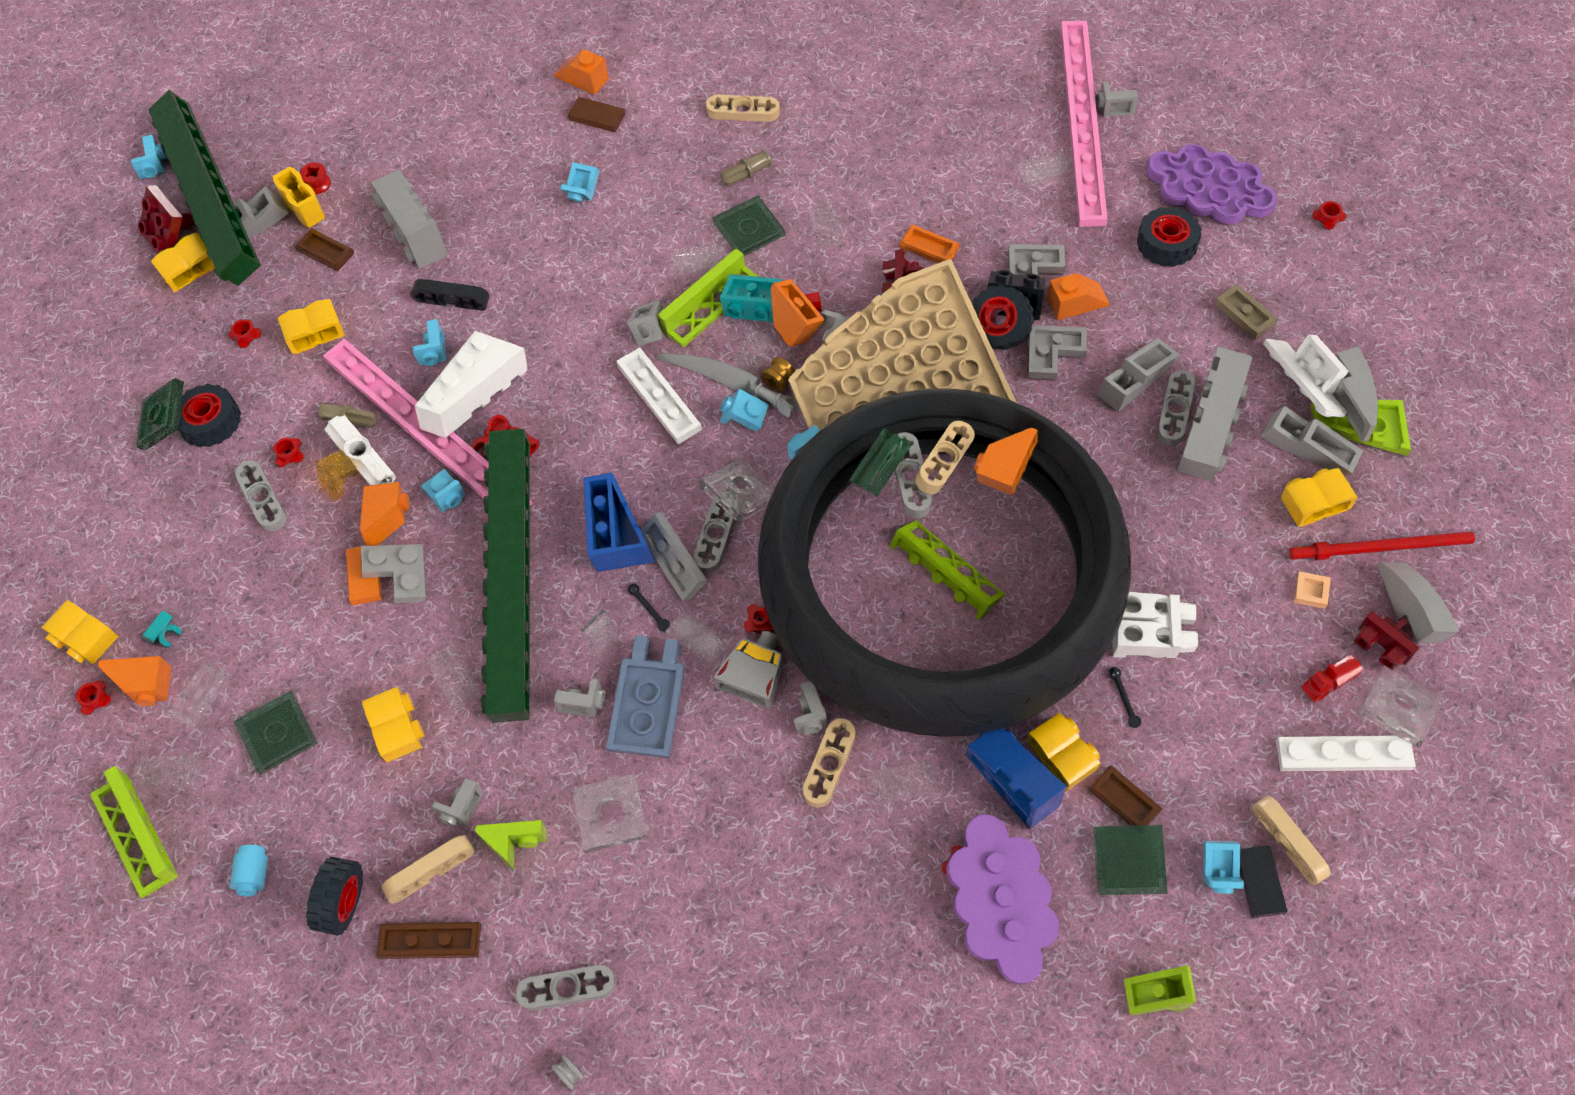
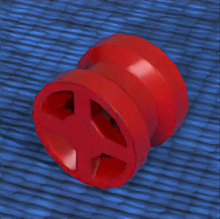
(316, 177)

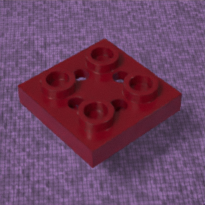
(161, 220)

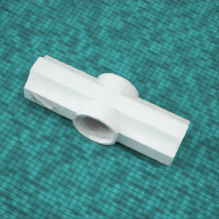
(352, 442)

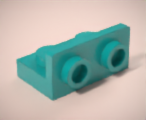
(748, 297)

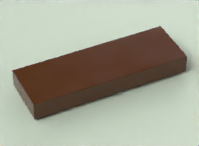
(429, 940)

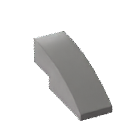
(261, 211)
(1136, 374)
(1358, 393)
(1311, 441)
(1417, 602)

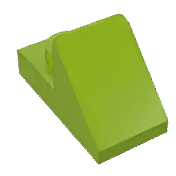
(503, 836)
(1160, 991)

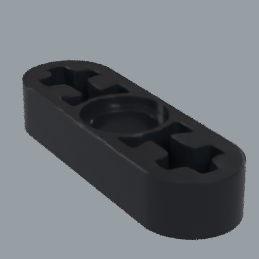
(440, 294)

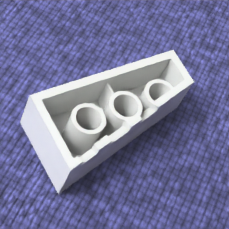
(468, 382)

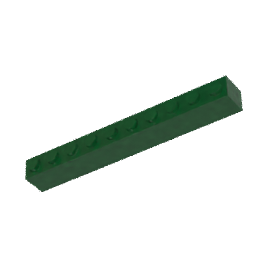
(204, 189)
(507, 577)

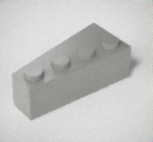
(409, 218)
(1215, 414)

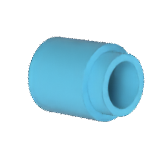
(249, 870)

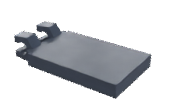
(647, 701)

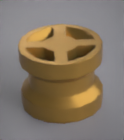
(777, 374)

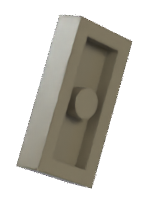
(1246, 311)

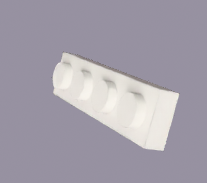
(659, 396)
(1344, 753)

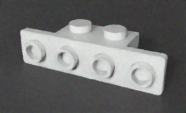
(1314, 370)

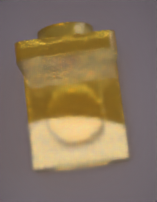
(332, 471)

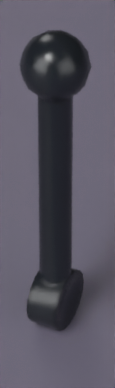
(663, 624)
(1134, 721)

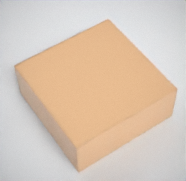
(1312, 590)

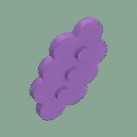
(1211, 184)
(1002, 899)

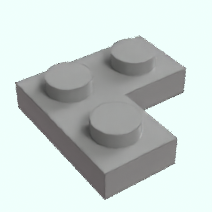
(1036, 259)
(1050, 342)
(401, 563)

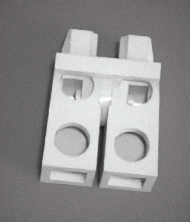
(1154, 627)

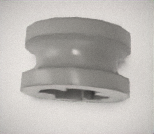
(567, 1071)

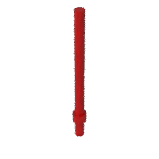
(1324, 550)

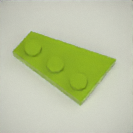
(1389, 433)

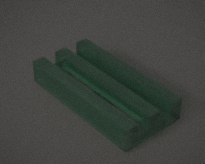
(876, 459)

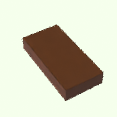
(596, 114)
(324, 249)
(1125, 798)

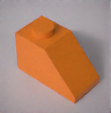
(584, 71)
(1075, 295)
(793, 313)
(1006, 461)
(382, 511)
(140, 678)

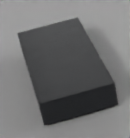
(1261, 882)

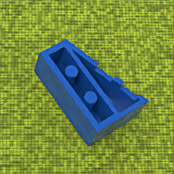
(611, 528)
(1016, 775)

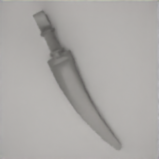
(732, 378)

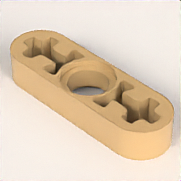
(737, 101)
(934, 462)
(829, 786)
(1287, 832)
(434, 863)

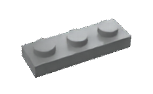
(673, 557)

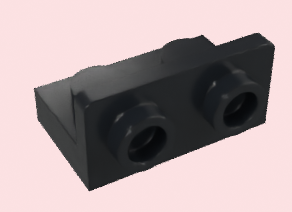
(1029, 284)

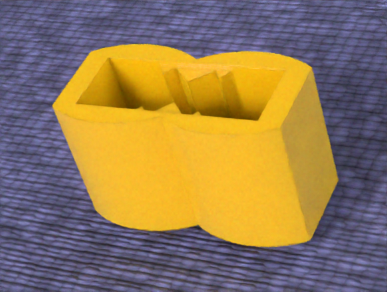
(299, 197)
(183, 262)
(310, 326)
(1318, 496)
(79, 632)
(393, 724)
(1063, 750)

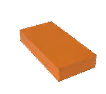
(928, 244)
(360, 589)

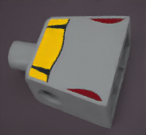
(752, 670)

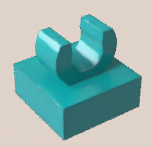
(159, 628)

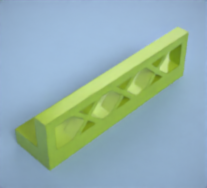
(698, 297)
(945, 569)
(141, 830)

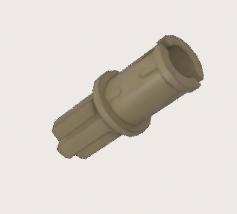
(746, 168)
(356, 417)

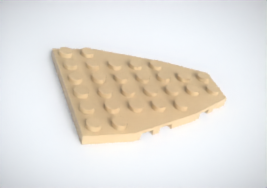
(904, 341)

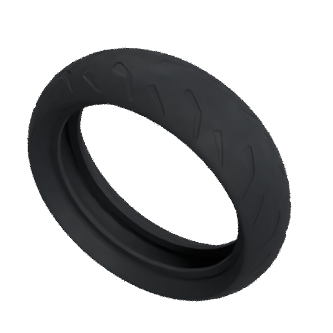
(950, 700)

